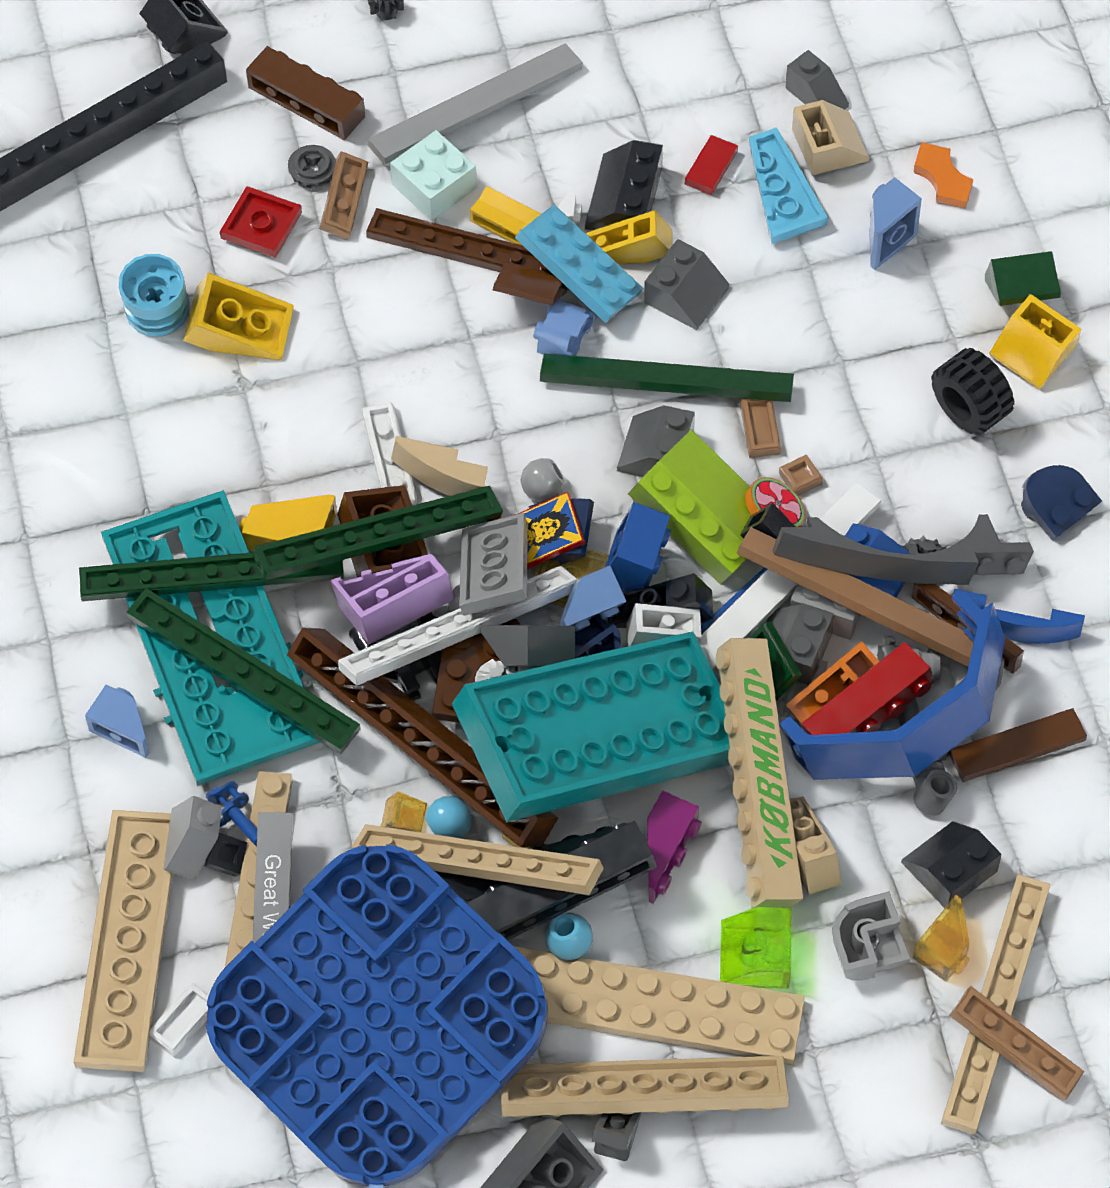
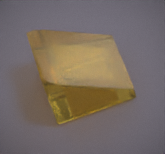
(404, 812)

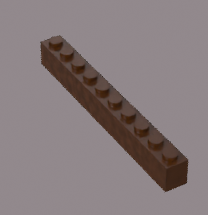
(414, 732)

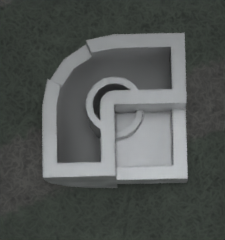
(869, 937)

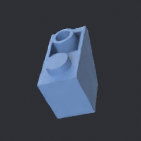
(593, 596)

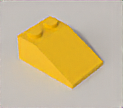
(237, 320)

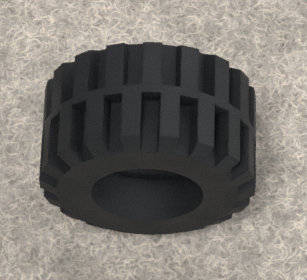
(972, 391)

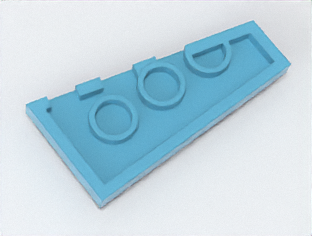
(784, 191)

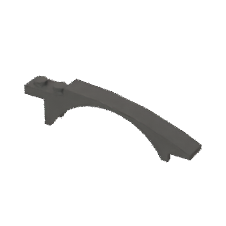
(974, 555)

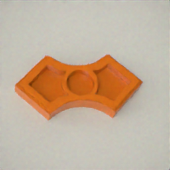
(936, 166)

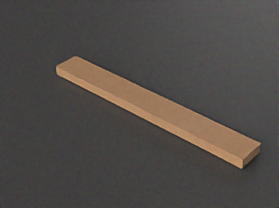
(862, 599)

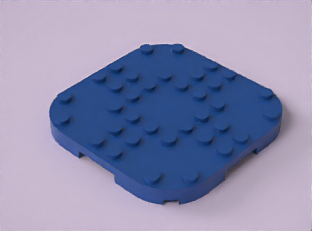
(377, 1015)

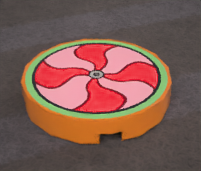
(769, 490)

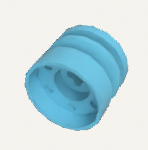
(154, 294)

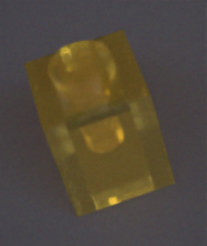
(945, 942)

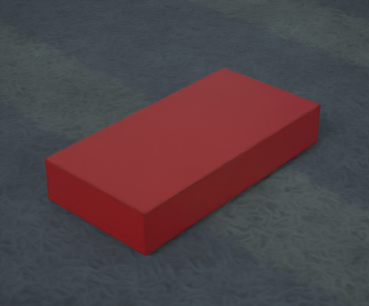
(711, 164)

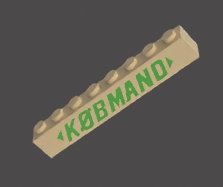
(759, 773)

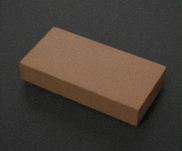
(760, 427)

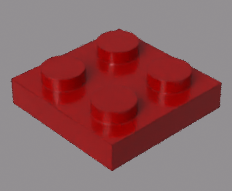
(261, 221)

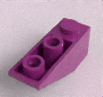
(668, 830)

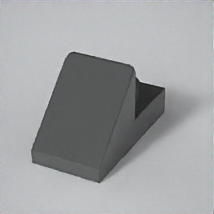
(615, 1134)

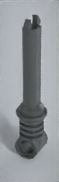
(933, 784)

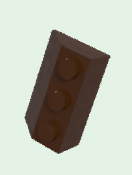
(371, 502)

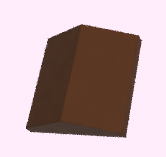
(529, 284)

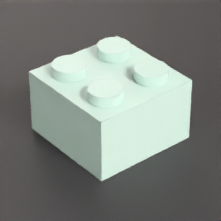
(433, 175)

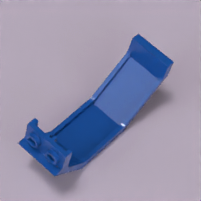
(926, 735)

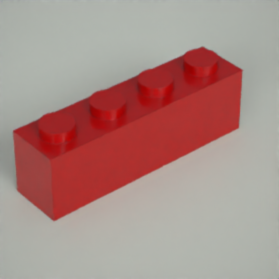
(874, 695)

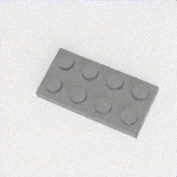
(493, 564)

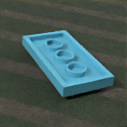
(579, 263)

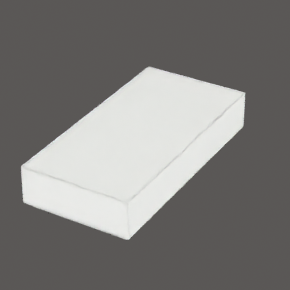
(181, 1020)

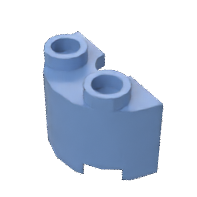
(563, 329)

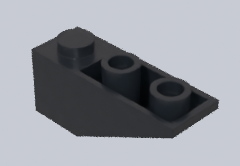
(679, 592)

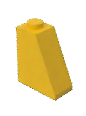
(287, 519)

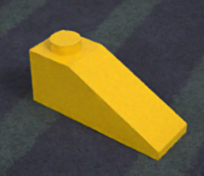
(635, 239)

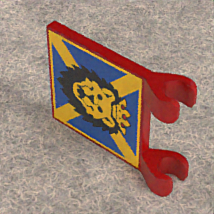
(552, 529)

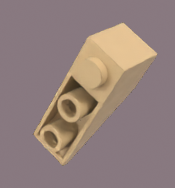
(815, 851)

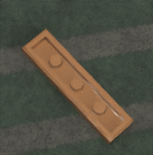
(1016, 1043)

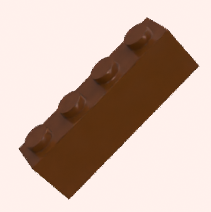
(305, 92)

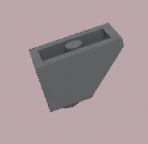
(813, 81)

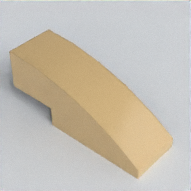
(437, 466)

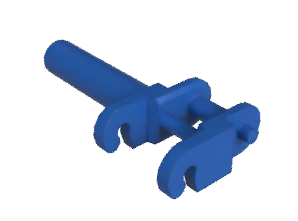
(232, 808)

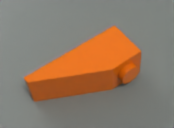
(832, 682)

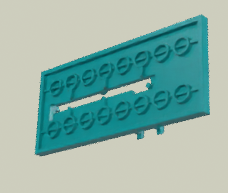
(222, 725)

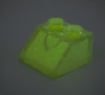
(757, 948)

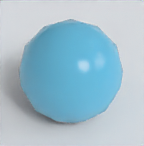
(449, 817)
(569, 936)

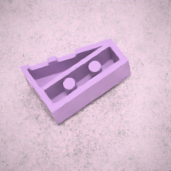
(393, 597)

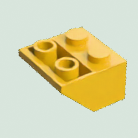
(1035, 341)

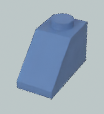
(117, 720)

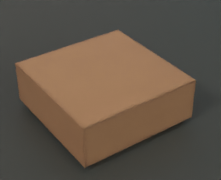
(801, 475)

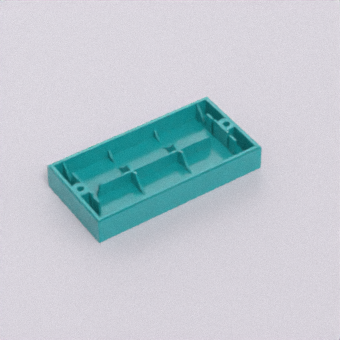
(595, 725)

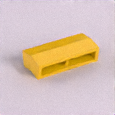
(501, 214)

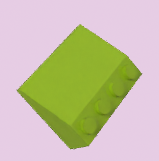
(702, 502)

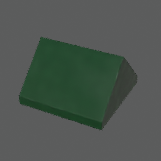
(1019, 276)

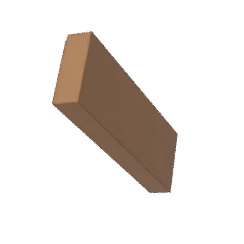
(343, 195)

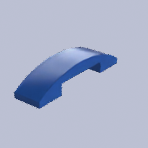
(1031, 629)

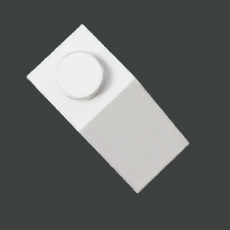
(659, 622)

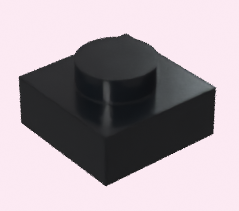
(227, 855)

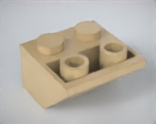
(827, 137)

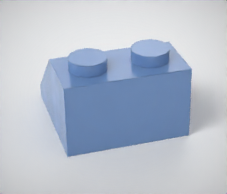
(892, 220)

